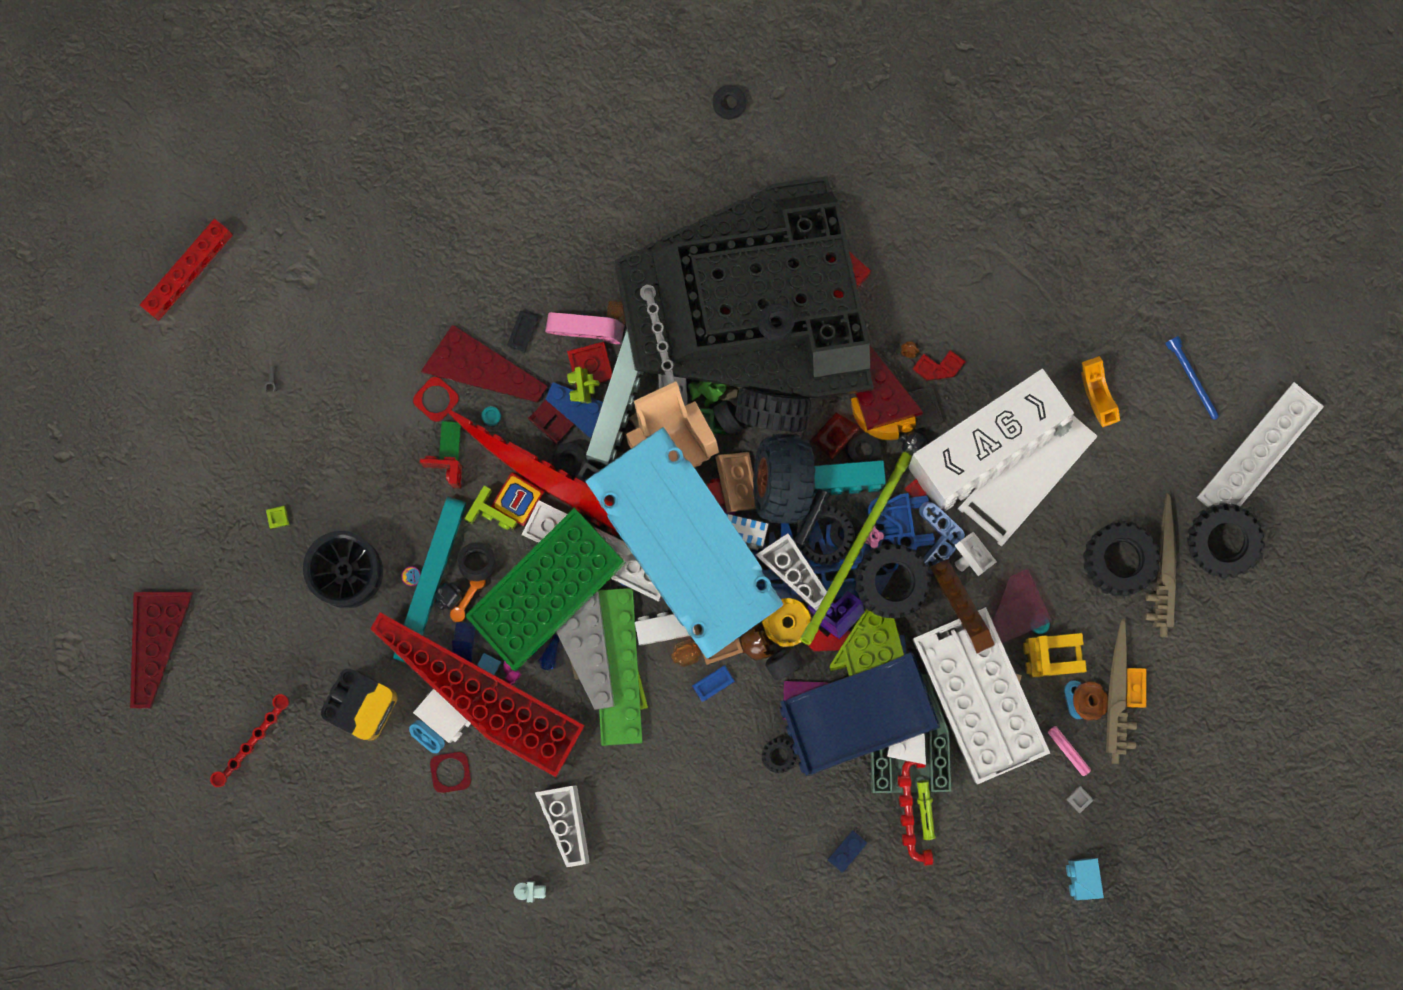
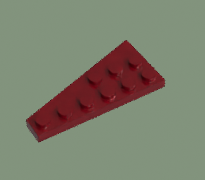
(474, 364)
(887, 400)
(154, 633)

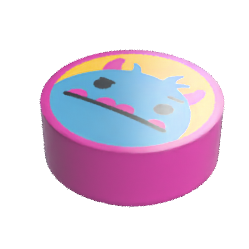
(411, 576)

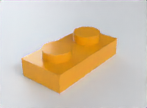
(1136, 687)

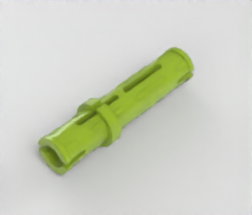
(923, 787)

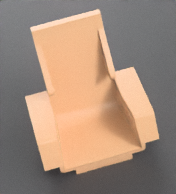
(682, 423)

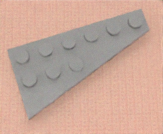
(587, 650)

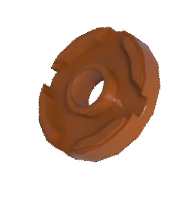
(1082, 704)

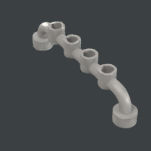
(648, 293)

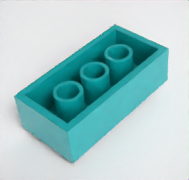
(850, 477)

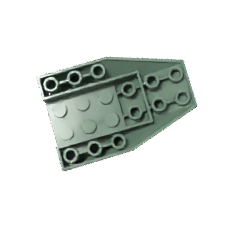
(937, 752)

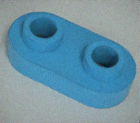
(1069, 698)
(426, 736)

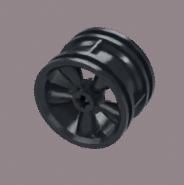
(325, 548)

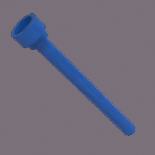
(1175, 346)

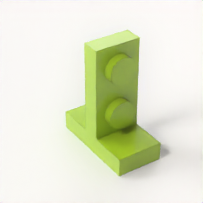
(488, 512)

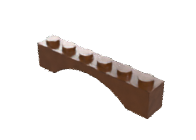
(962, 605)

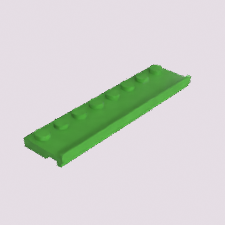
(623, 722)

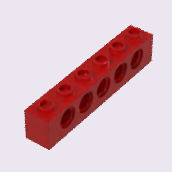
(186, 269)

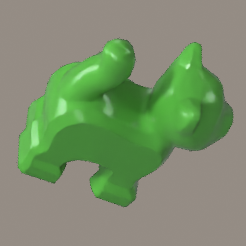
(710, 390)

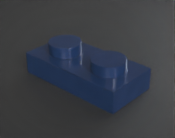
(847, 851)

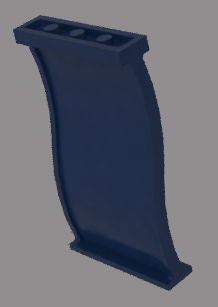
(859, 715)

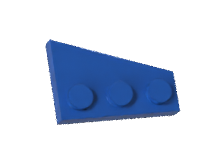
(581, 414)

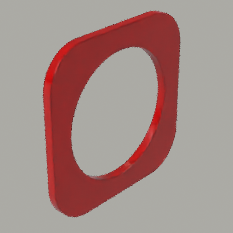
(435, 381)

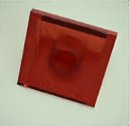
(835, 435)

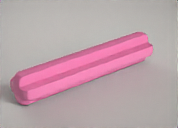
(1069, 751)

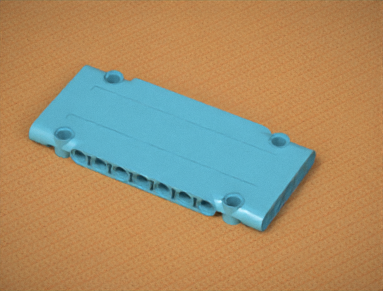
(684, 542)

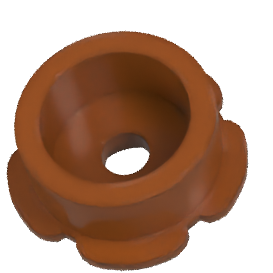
(909, 350)

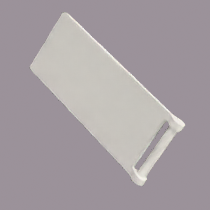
(1021, 488)

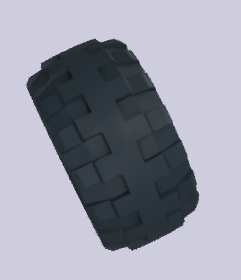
(783, 478)

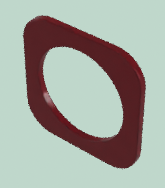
(464, 784)

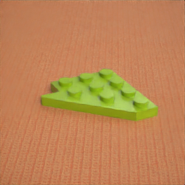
(869, 645)

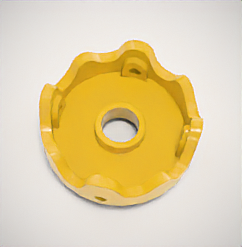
(778, 632)

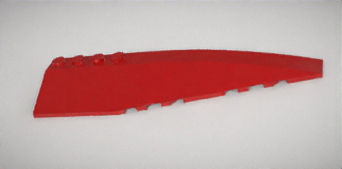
(542, 474)
(489, 703)

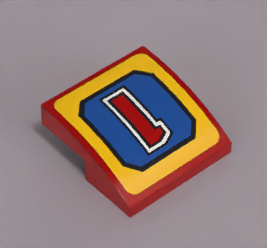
(517, 498)

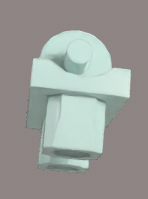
(529, 891)

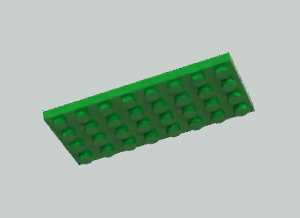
(545, 589)

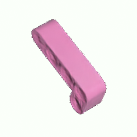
(584, 326)

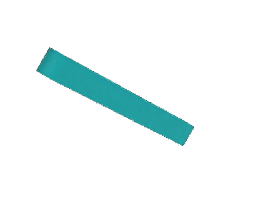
(434, 566)

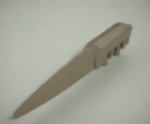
(1166, 577)
(1116, 719)

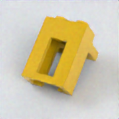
(1038, 655)

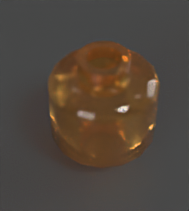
(686, 653)

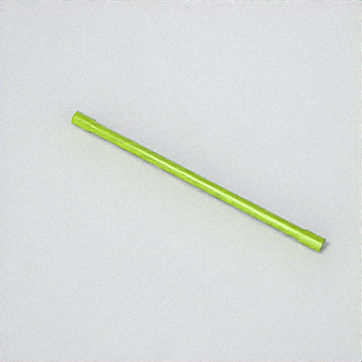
(812, 628)

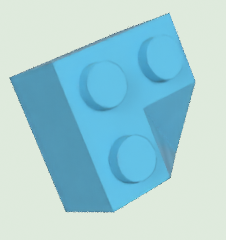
(1084, 879)

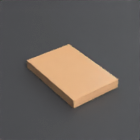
(736, 481)

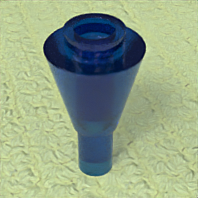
(548, 658)

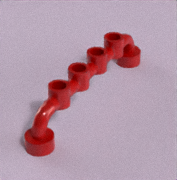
(219, 779)
(908, 819)

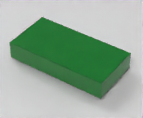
(450, 440)

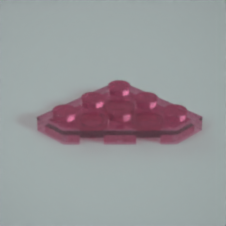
(1020, 608)

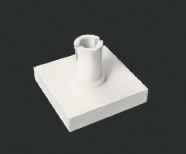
(974, 555)

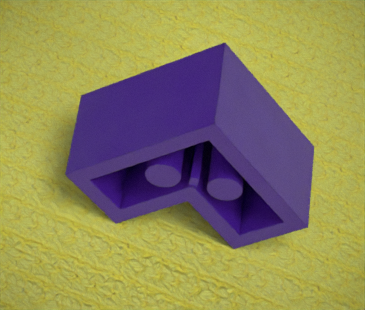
(841, 615)

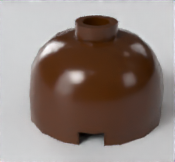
(756, 643)

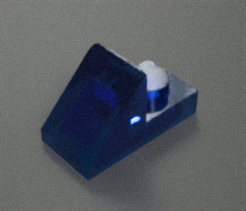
(464, 640)

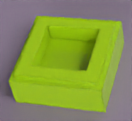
(277, 517)

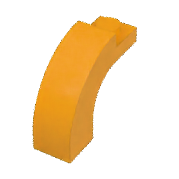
(1098, 392)
(886, 432)

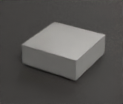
(1079, 799)

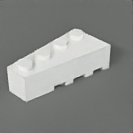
(791, 566)
(566, 823)

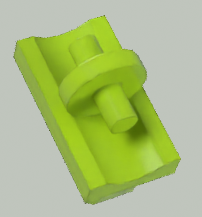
(585, 385)

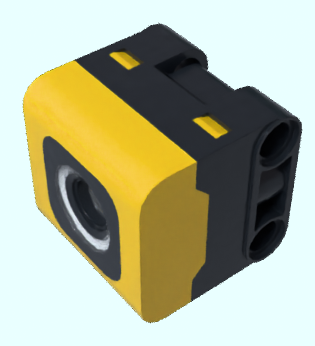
(359, 705)

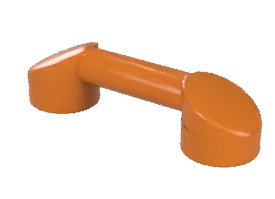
(458, 613)

